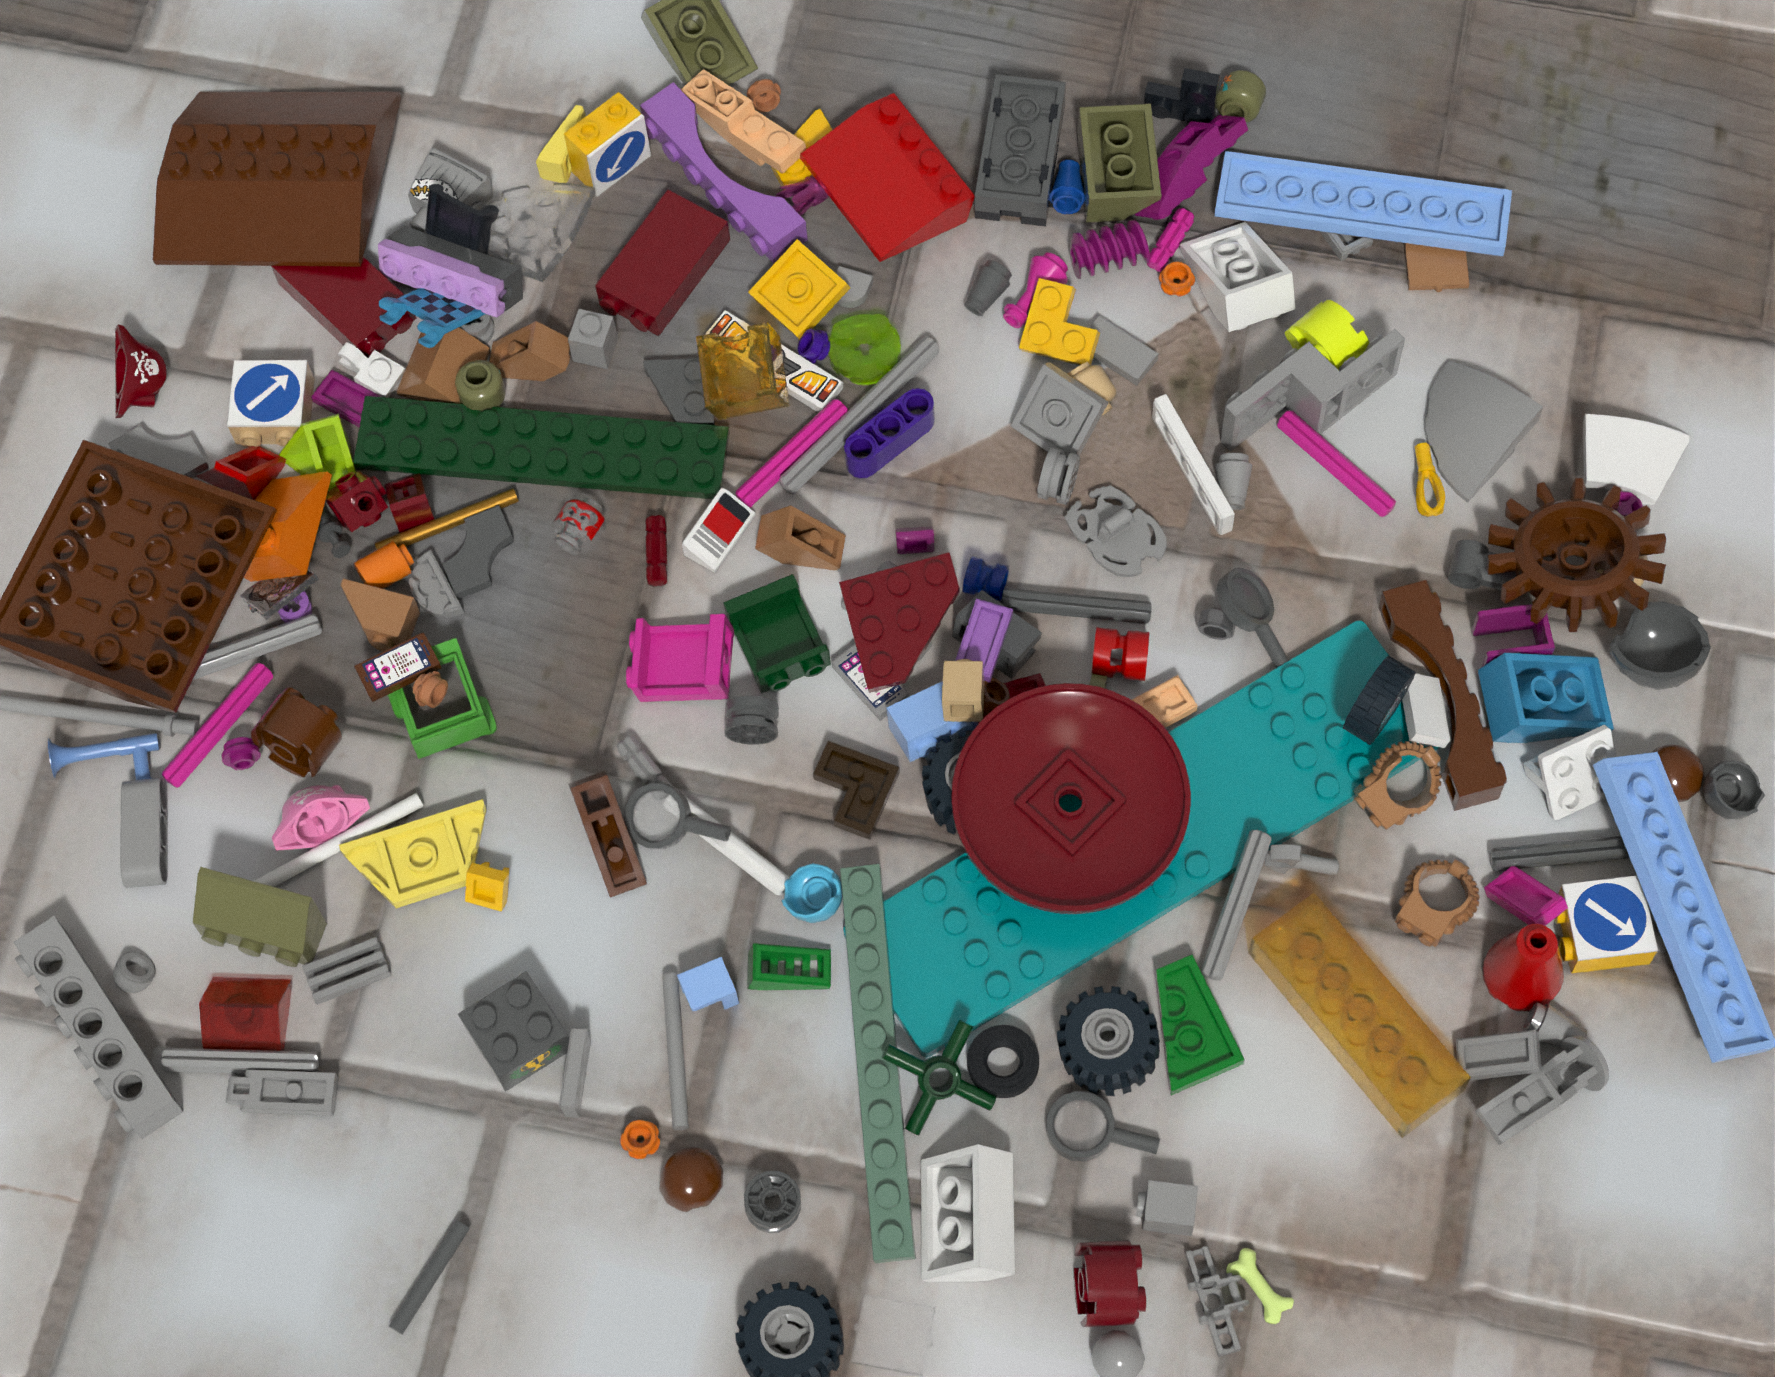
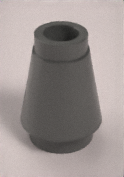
(987, 287)

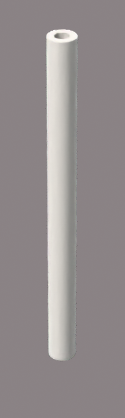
(331, 846)

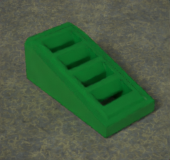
(788, 954)

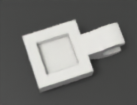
(374, 373)

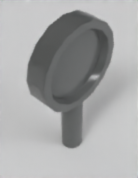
(1250, 608)

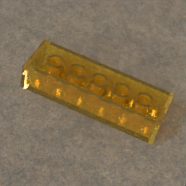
(1358, 1015)

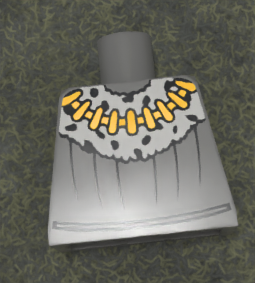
(455, 177)

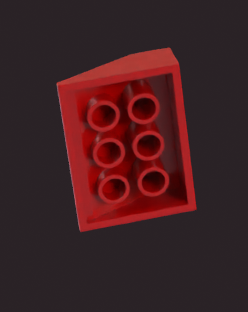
(889, 178)

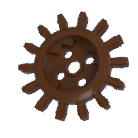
(1554, 533)

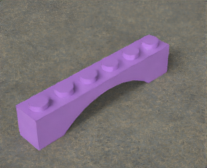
(764, 218)

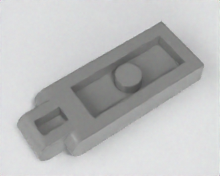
(284, 1092)

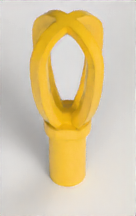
(1427, 471)

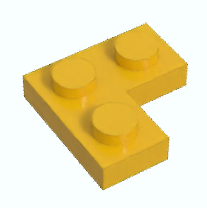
(1047, 326)

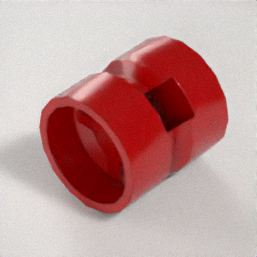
(1134, 655)

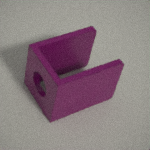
(1510, 620)

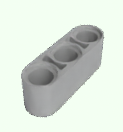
(144, 833)

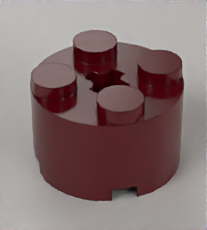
(1108, 1283)

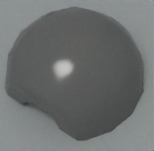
(1661, 646)

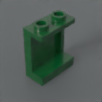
(777, 634)

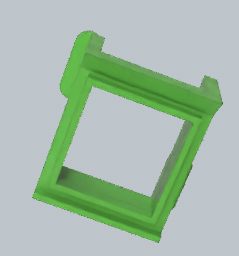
(452, 730)

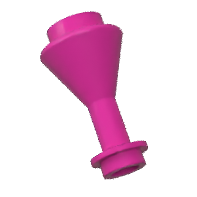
(1045, 267)

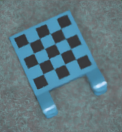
(437, 312)

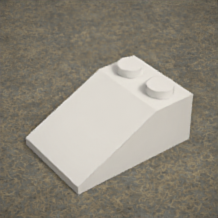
(1240, 276)

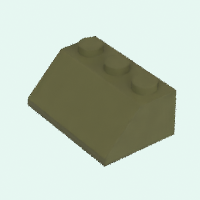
(1117, 161)
(257, 918)

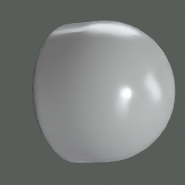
(126, 980)

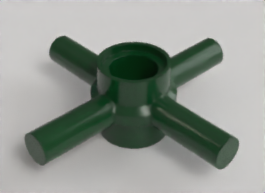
(954, 1084)

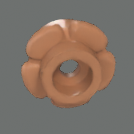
(764, 95)
(430, 689)

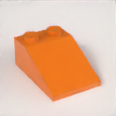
(294, 528)

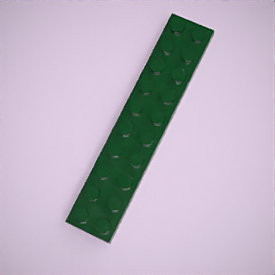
(542, 447)

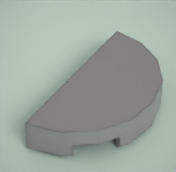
(432, 589)

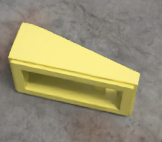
(554, 160)

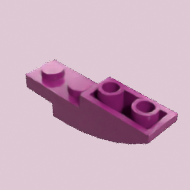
(1186, 156)

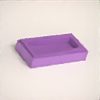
(985, 635)

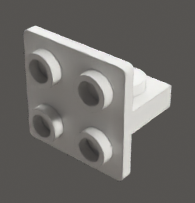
(1569, 774)

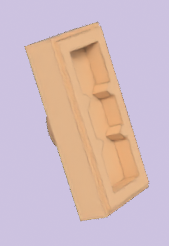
(1168, 701)

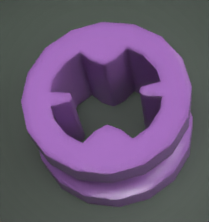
(306, 608)

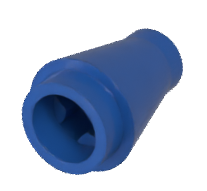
(1067, 192)

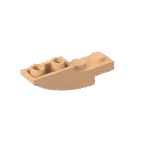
(741, 125)

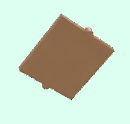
(1435, 268)

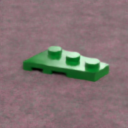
(1193, 1027)

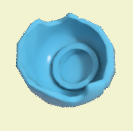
(813, 893)

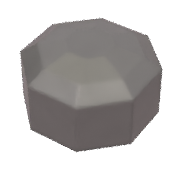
(1215, 624)

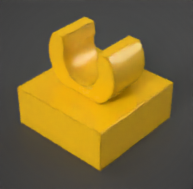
(487, 886)

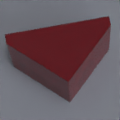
(409, 502)

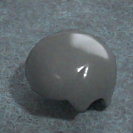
(1732, 790)

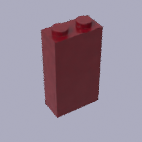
(662, 263)
(346, 302)

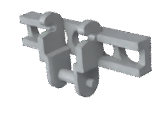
(1223, 1310)

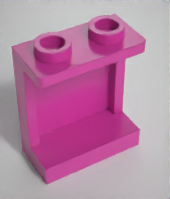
(681, 661)

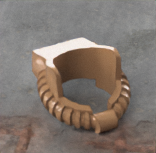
(1374, 792)
(1428, 922)

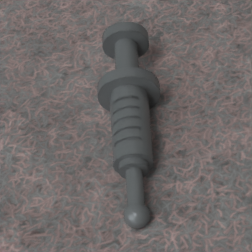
(330, 532)

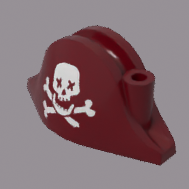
(138, 372)

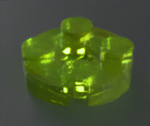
(869, 330)

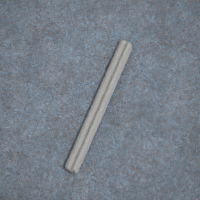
(859, 414)

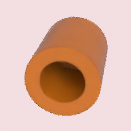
(384, 565)

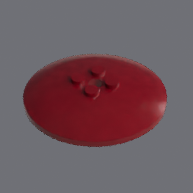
(1080, 745)

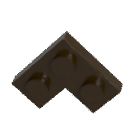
(866, 784)

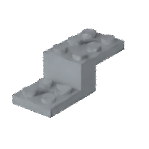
(1311, 388)

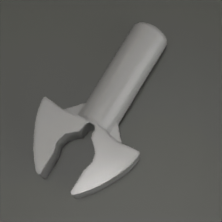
(1285, 857)

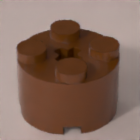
(297, 733)

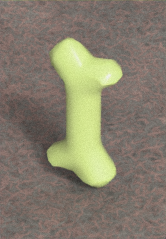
(1272, 1302)

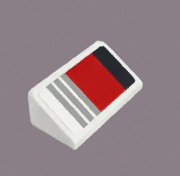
(717, 530)

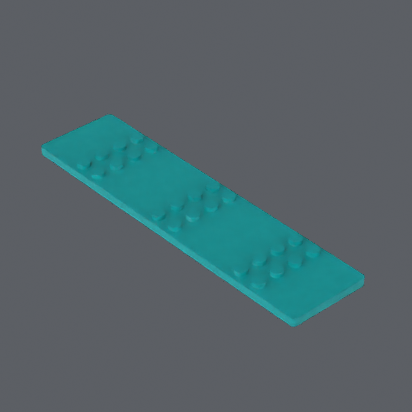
(1253, 762)

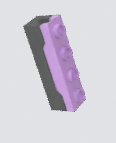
(450, 270)

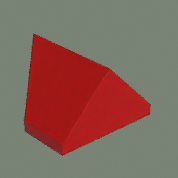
(245, 471)

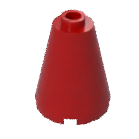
(1524, 968)

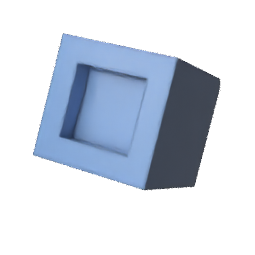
(708, 985)

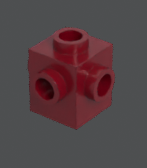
(357, 500)

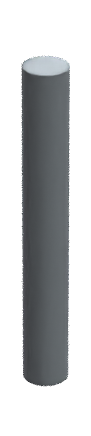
(429, 1277)

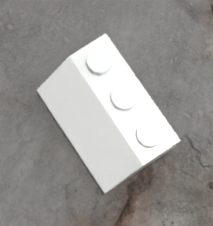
(967, 1215)

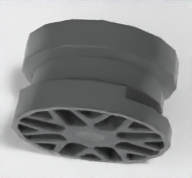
(751, 720)

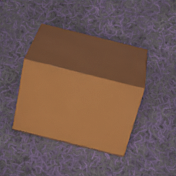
(434, 370)

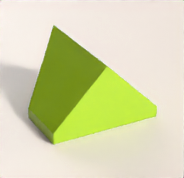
(320, 447)

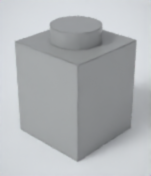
(592, 338)
(1168, 1207)

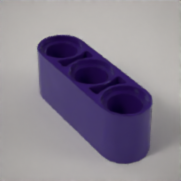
(895, 418)

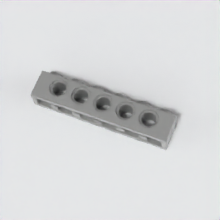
(155, 1102)

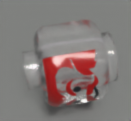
(579, 526)

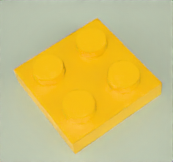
(799, 289)

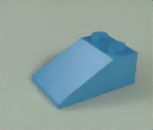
(1543, 697)

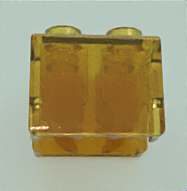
(743, 372)

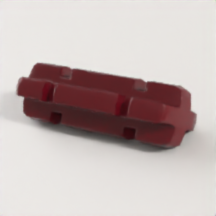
(656, 550)

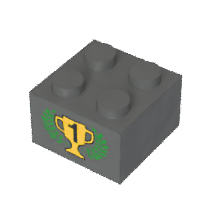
(515, 1031)

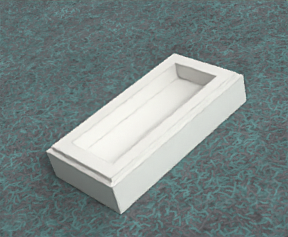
(1426, 712)

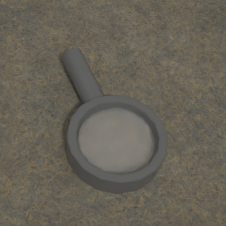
(661, 816)
(1083, 1127)

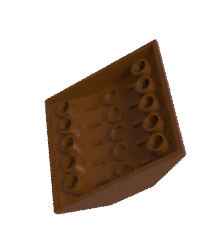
(272, 178)
(130, 576)

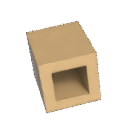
(963, 691)

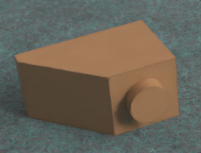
(531, 353)
(799, 540)
(382, 614)

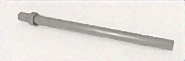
(168, 724)

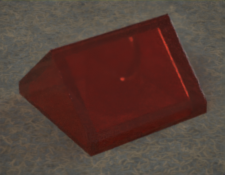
(245, 1013)

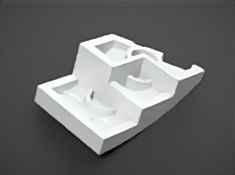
(1630, 455)

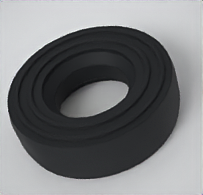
(1011, 1038)

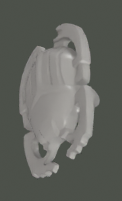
(1117, 532)

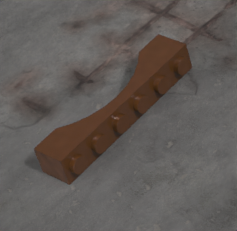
(1416, 625)

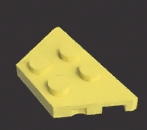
(420, 856)

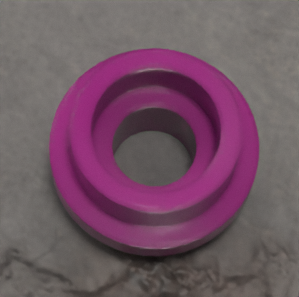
(240, 753)

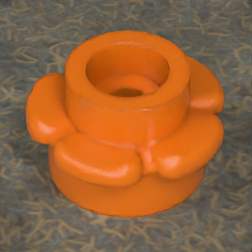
(1178, 271)
(633, 1131)

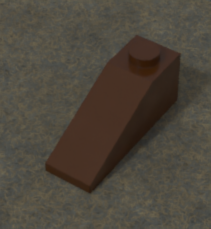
(607, 833)

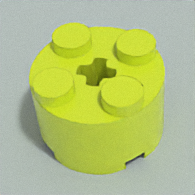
(1330, 332)

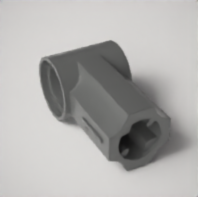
(1469, 567)

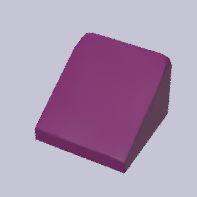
(915, 540)

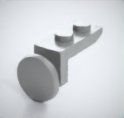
(1561, 1078)

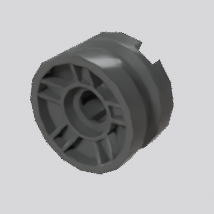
(767, 1186)

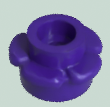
(814, 345)

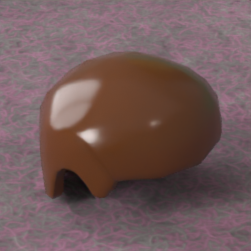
(1682, 769)
(691, 1179)

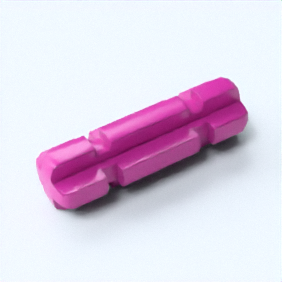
(1170, 239)

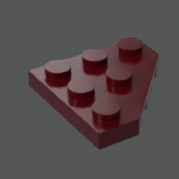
(898, 615)

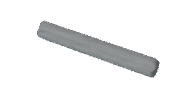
(259, 644)
(1235, 905)
(237, 1060)

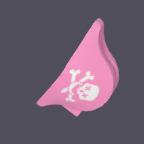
(317, 816)

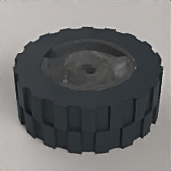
(1379, 700)

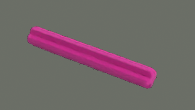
(780, 462)
(1336, 463)
(217, 725)

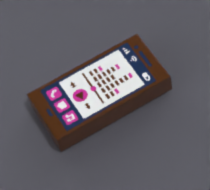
(397, 666)

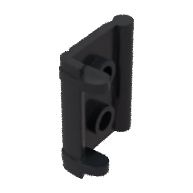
(457, 221)

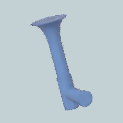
(136, 745)

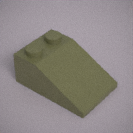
(698, 37)

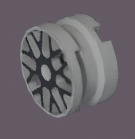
(1055, 474)

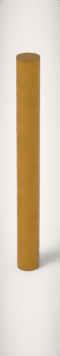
(450, 520)

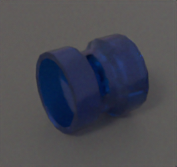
(977, 578)

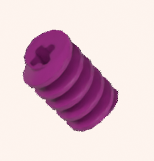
(1108, 247)

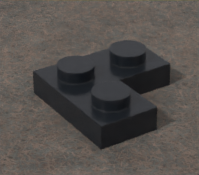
(1192, 102)

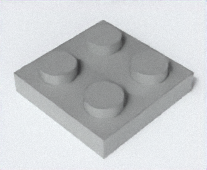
(1059, 412)

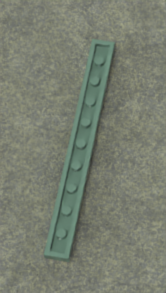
(877, 1078)

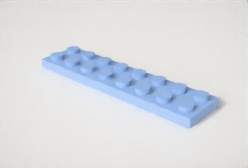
(1364, 203)
(1684, 906)

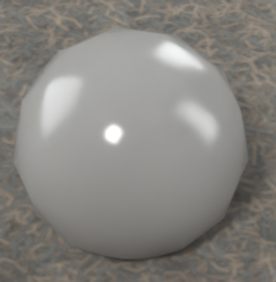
(1117, 1355)

